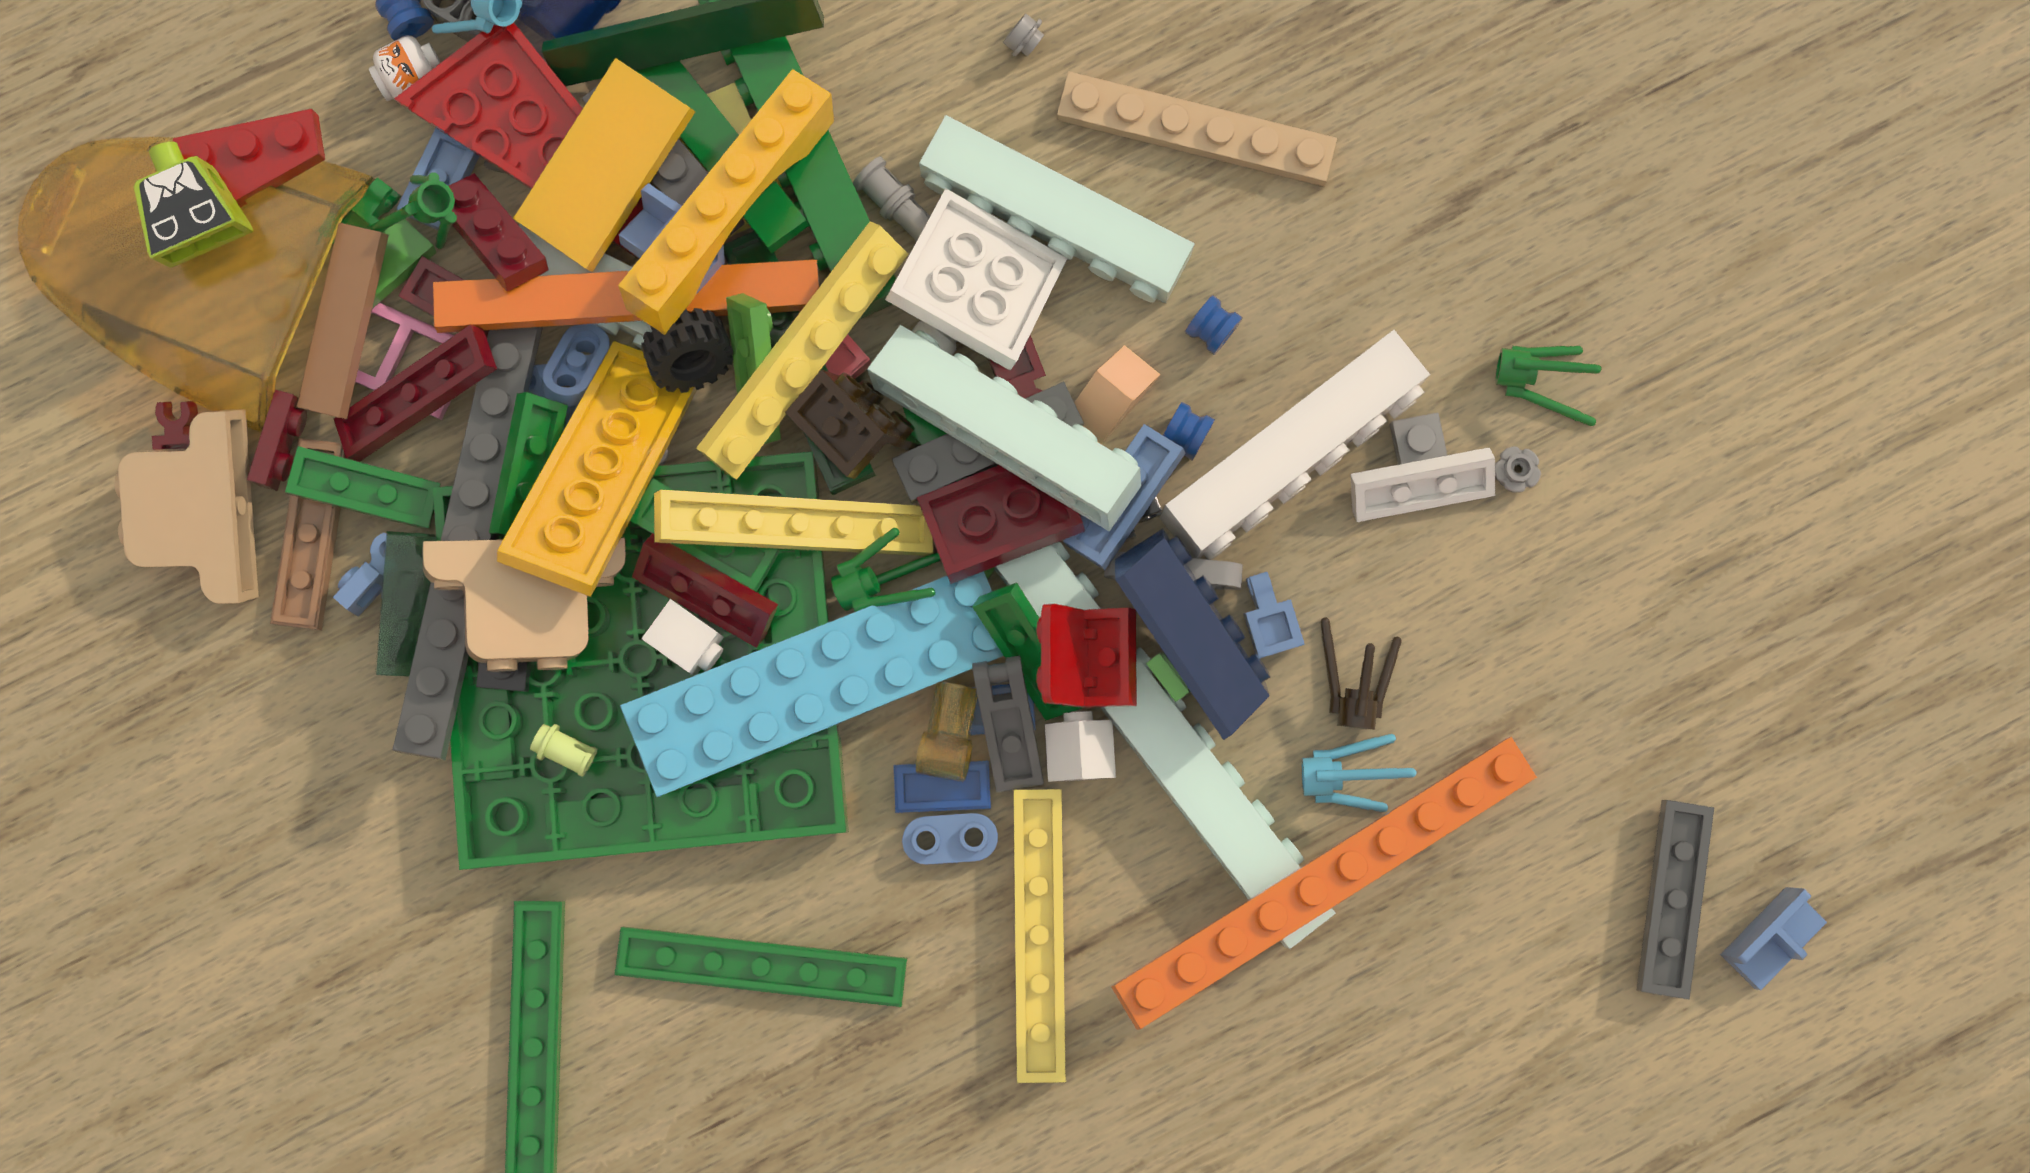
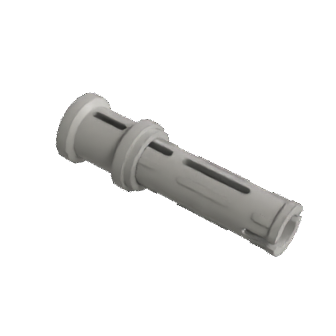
(892, 197)

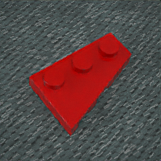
(259, 151)

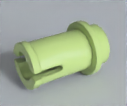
(563, 749)

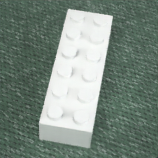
(1294, 445)

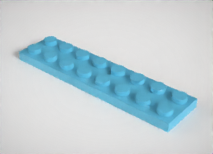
(808, 683)

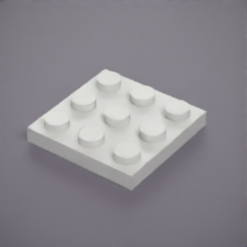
(977, 279)

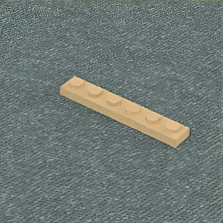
(1196, 128)

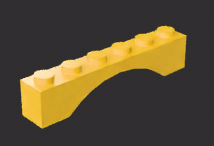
(680, 256)

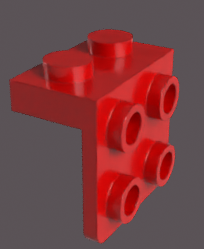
(1087, 656)

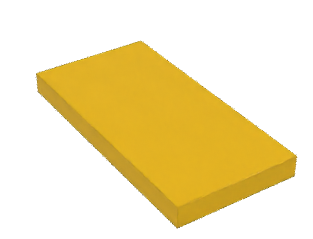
(604, 165)

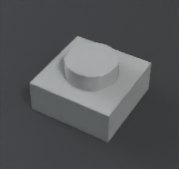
(1418, 438)

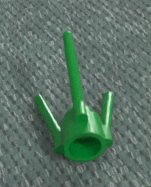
(428, 204)
(1521, 366)
(857, 586)

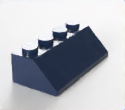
(1192, 631)

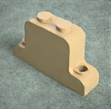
(194, 507)
(509, 611)

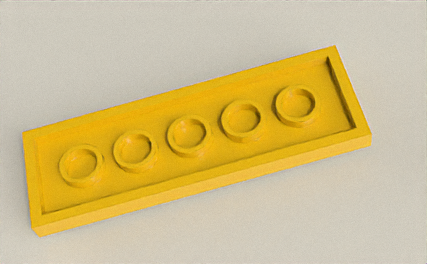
(595, 474)

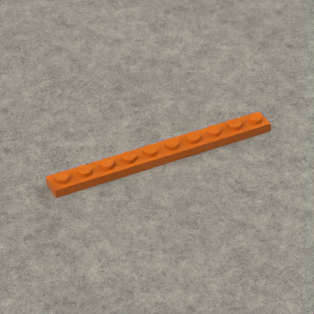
(1322, 883)

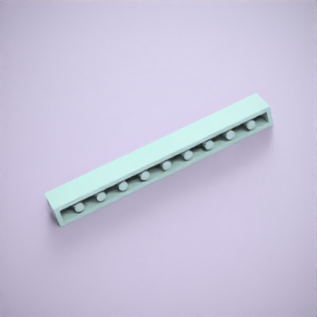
(1175, 750)

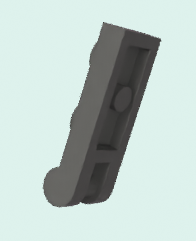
(1008, 725)

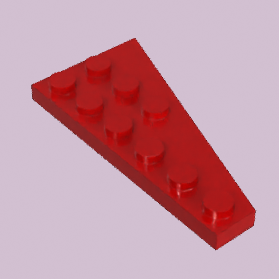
(500, 105)

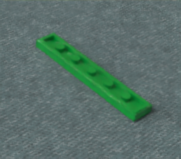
(709, 137)
(761, 966)
(535, 1037)

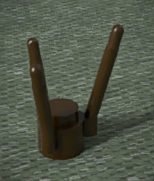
(1359, 706)

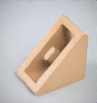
(1114, 392)

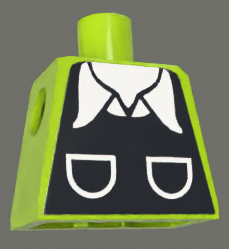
(185, 207)

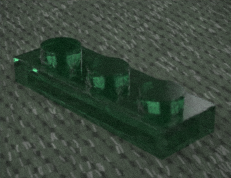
(402, 602)

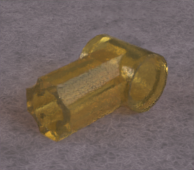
(946, 744)

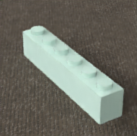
(1056, 210)
(1006, 426)

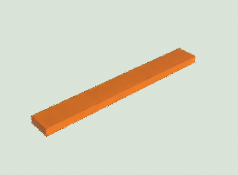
(597, 298)

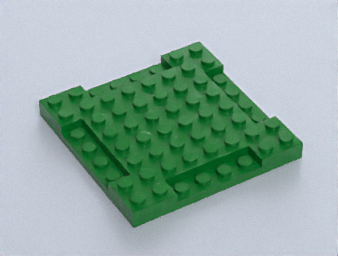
(539, 811)

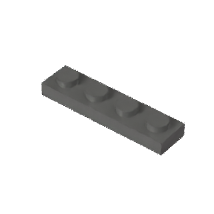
(950, 460)
(1675, 899)

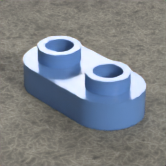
(573, 368)
(950, 838)

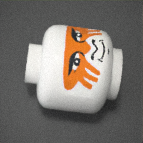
(401, 65)

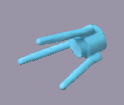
(488, 14)
(1323, 776)

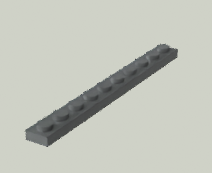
(441, 649)

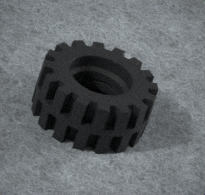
(689, 352)

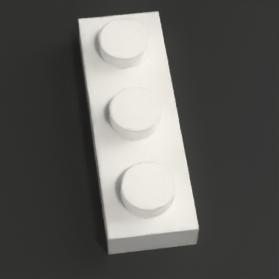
(1423, 484)

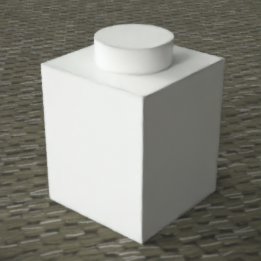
(684, 639)
(1080, 748)

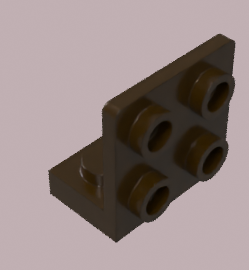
(849, 421)

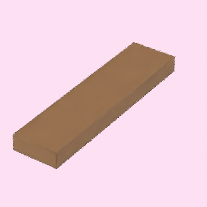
(342, 320)
(306, 556)

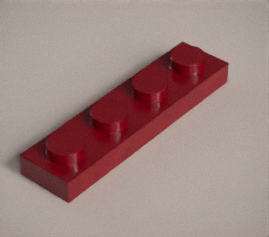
(415, 393)

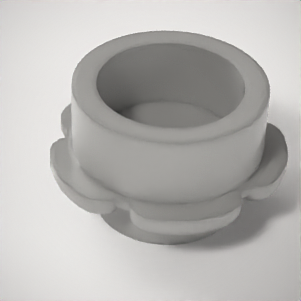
(1024, 36)
(1515, 481)

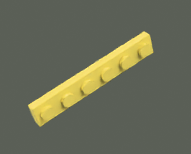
(802, 350)
(787, 523)
(1039, 936)

